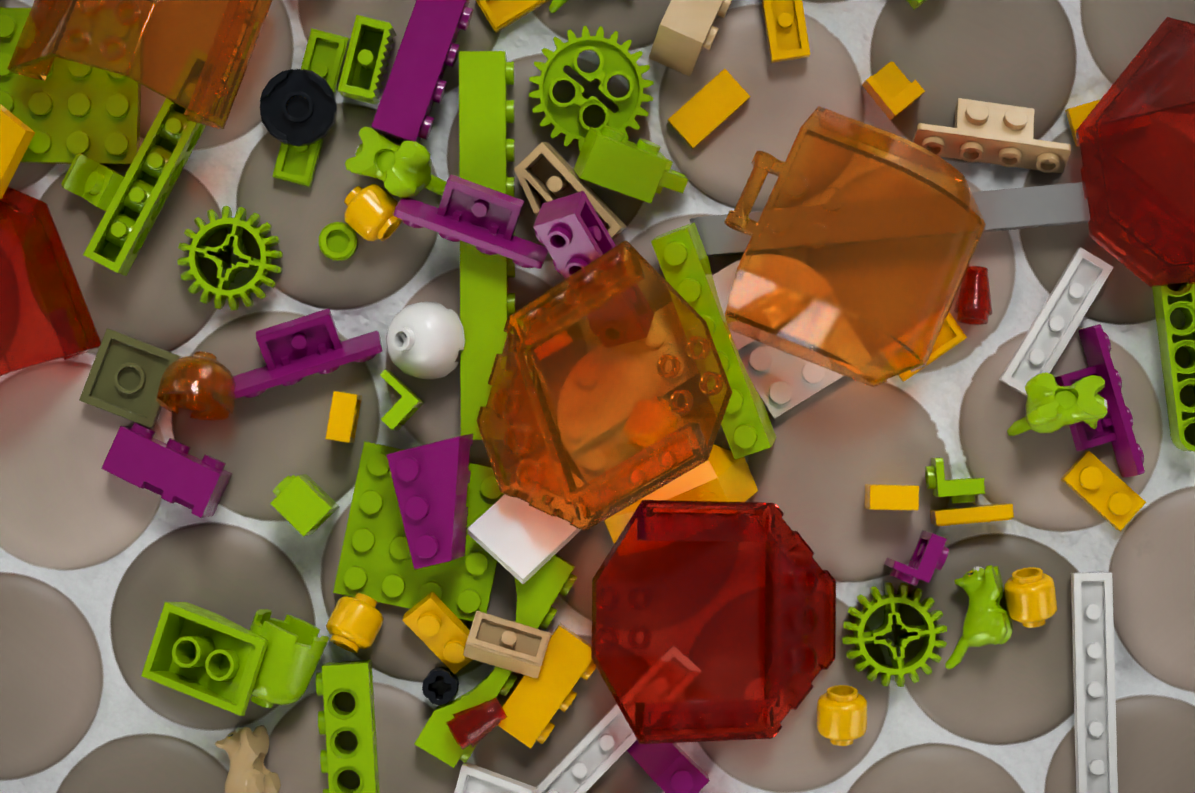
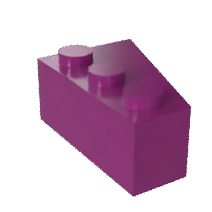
(167, 469)
(433, 498)

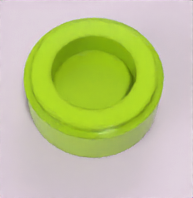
(338, 241)

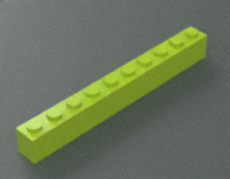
(483, 277)

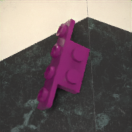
(475, 217)
(302, 349)
(1118, 423)

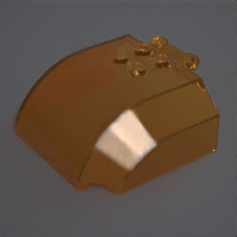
(852, 249)

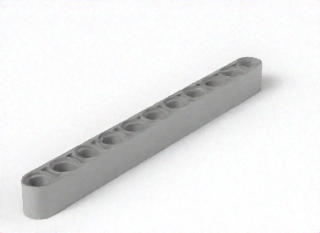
(999, 208)

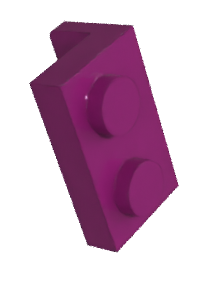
(927, 557)

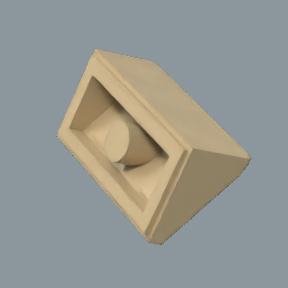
(506, 644)

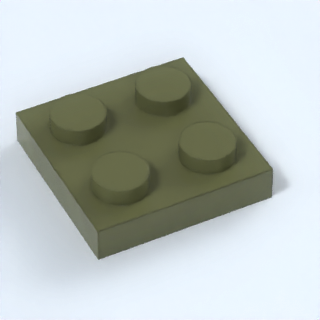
(127, 378)

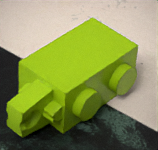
(626, 166)

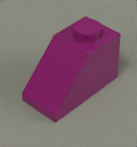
(669, 767)

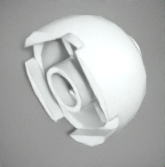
(425, 340)

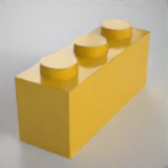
(538, 699)

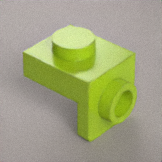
(959, 489)

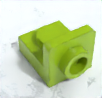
(92, 181)

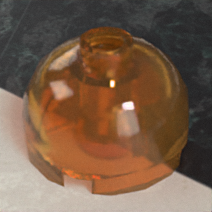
(198, 385)

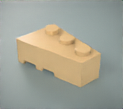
(685, 32)
(549, 177)

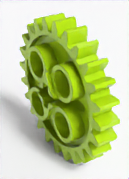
(613, 61)

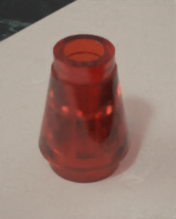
(974, 297)
(475, 722)

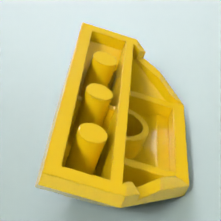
(715, 480)

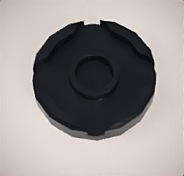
(298, 107)

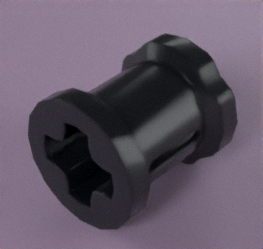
(432, 693)

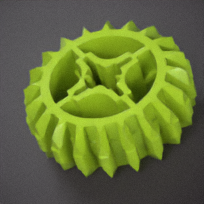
(227, 275)
(896, 653)

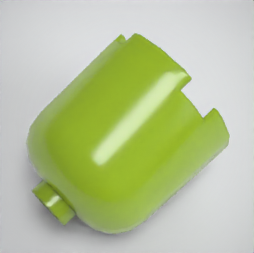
(288, 659)

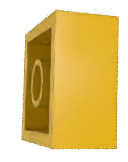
(343, 417)
(891, 497)

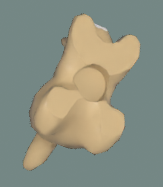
(247, 757)

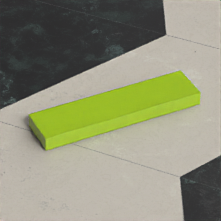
(325, 57)

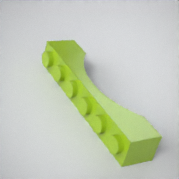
(689, 273)
(532, 610)

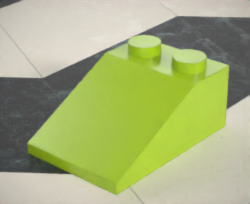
(205, 656)

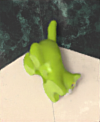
(402, 168)
(1056, 406)
(985, 619)

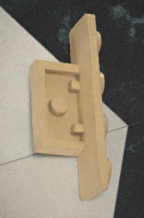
(993, 136)

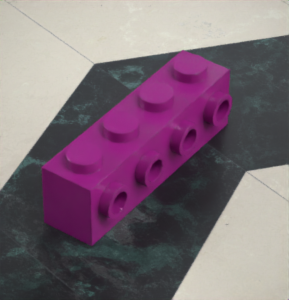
(419, 69)
(572, 232)

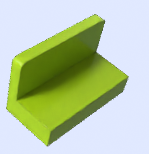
(404, 407)

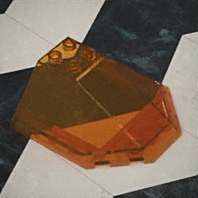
(174, 47)
(602, 392)

